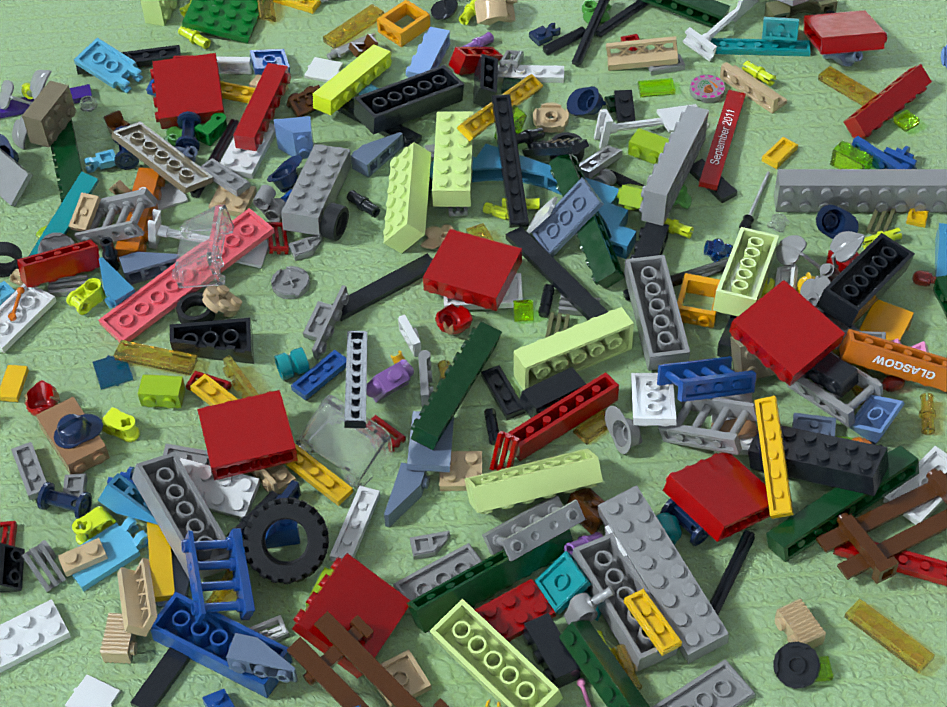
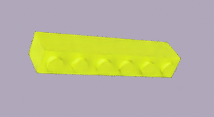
(351, 80)

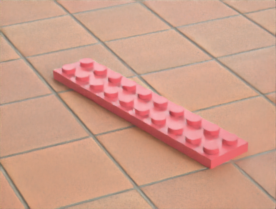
(163, 293)

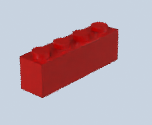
(59, 263)

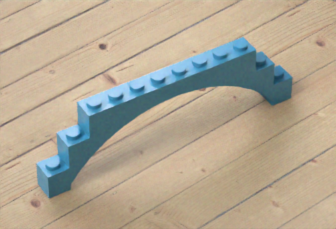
(615, 218)

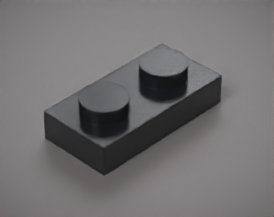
(624, 106)

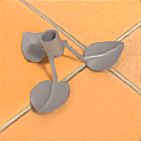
(37, 84)
(843, 246)

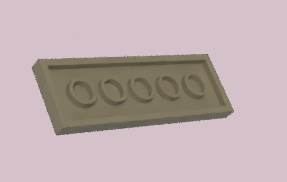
(162, 157)

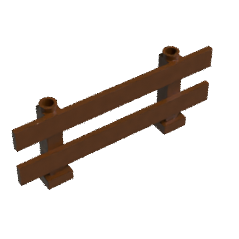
(881, 556)
(347, 645)

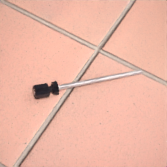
(748, 219)

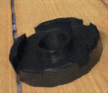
(797, 665)

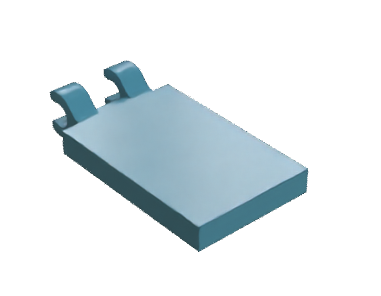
(108, 65)
(119, 548)

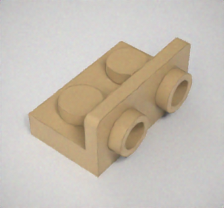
(274, 478)

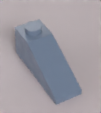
(375, 154)
(145, 265)
(405, 492)

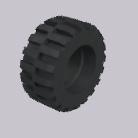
(264, 562)

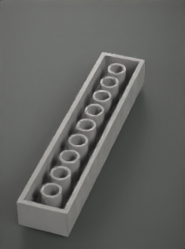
(861, 190)

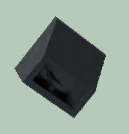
(11, 568)

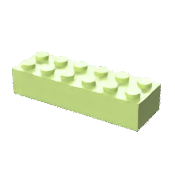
(452, 162)
(407, 198)
(745, 271)
(574, 347)
(533, 480)
(493, 660)

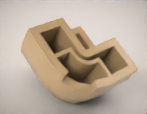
(492, 11)

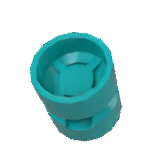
(292, 363)

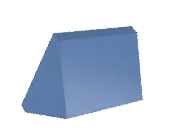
(876, 417)

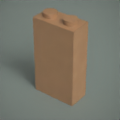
(79, 457)

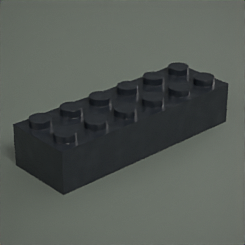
(408, 99)
(865, 280)
(828, 460)

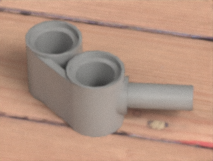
(267, 204)
(584, 607)

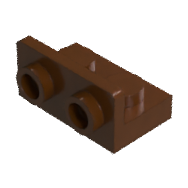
(303, 102)
(588, 502)

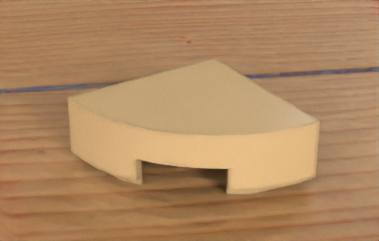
(119, 187)
(15, 277)

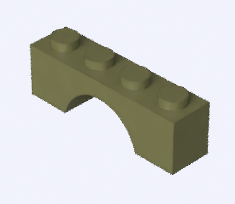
(782, 10)

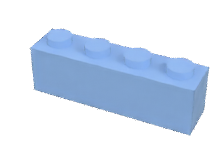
(430, 51)

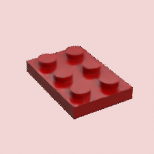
(514, 609)

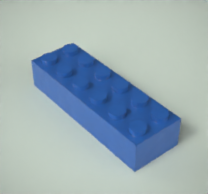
(210, 641)

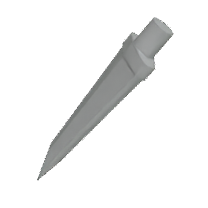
(342, 50)

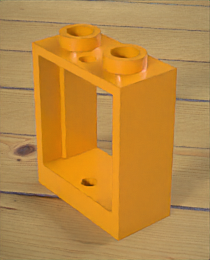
(403, 36)
(701, 286)

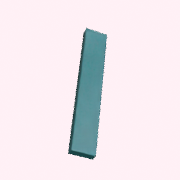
(734, 46)
(60, 222)

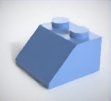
(294, 136)

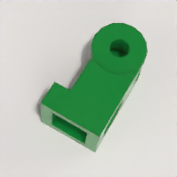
(211, 130)

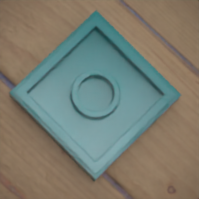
(562, 582)

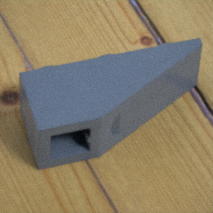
(255, 657)

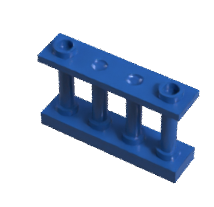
(706, 379)
(237, 564)

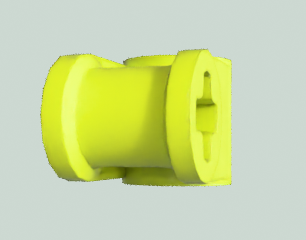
(87, 295)
(120, 425)
(92, 524)

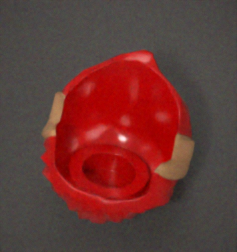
(453, 319)
(41, 397)

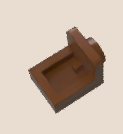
(358, 48)
(115, 120)

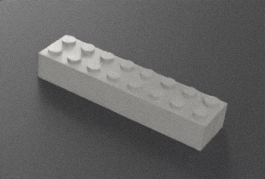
(674, 165)
(664, 573)

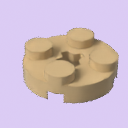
(557, 123)
(221, 299)

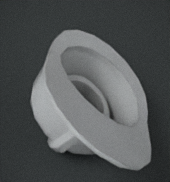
(622, 430)

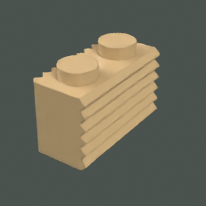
(799, 624)
(117, 644)

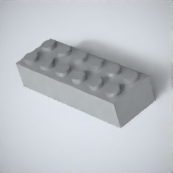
(316, 188)
(656, 311)
(178, 507)
(607, 567)

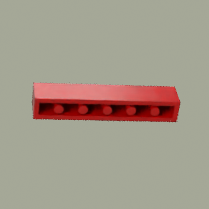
(887, 102)
(262, 107)
(564, 415)

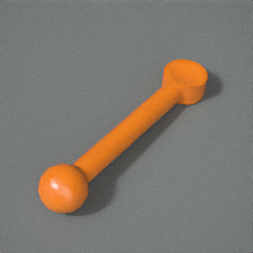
(12, 316)

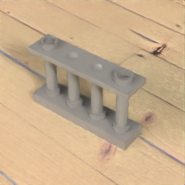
(122, 205)
(829, 402)
(711, 438)
(533, 527)

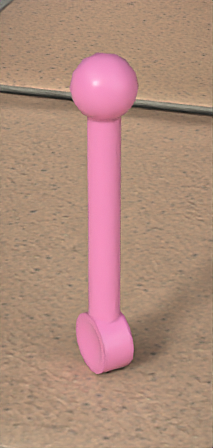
(581, 683)

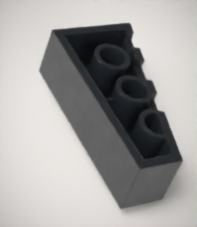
(215, 339)

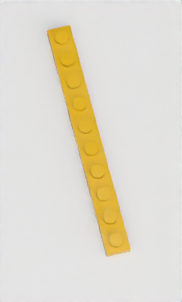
(306, 466)

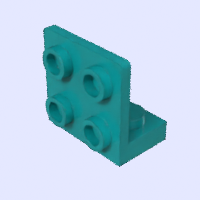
(780, 29)

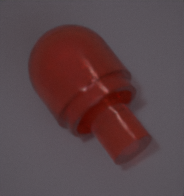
(923, 278)
(893, 383)

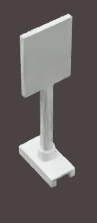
(702, 43)
(606, 126)
(155, 231)

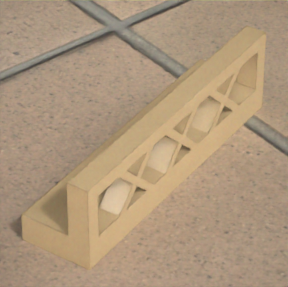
(642, 56)
(752, 87)
(137, 598)

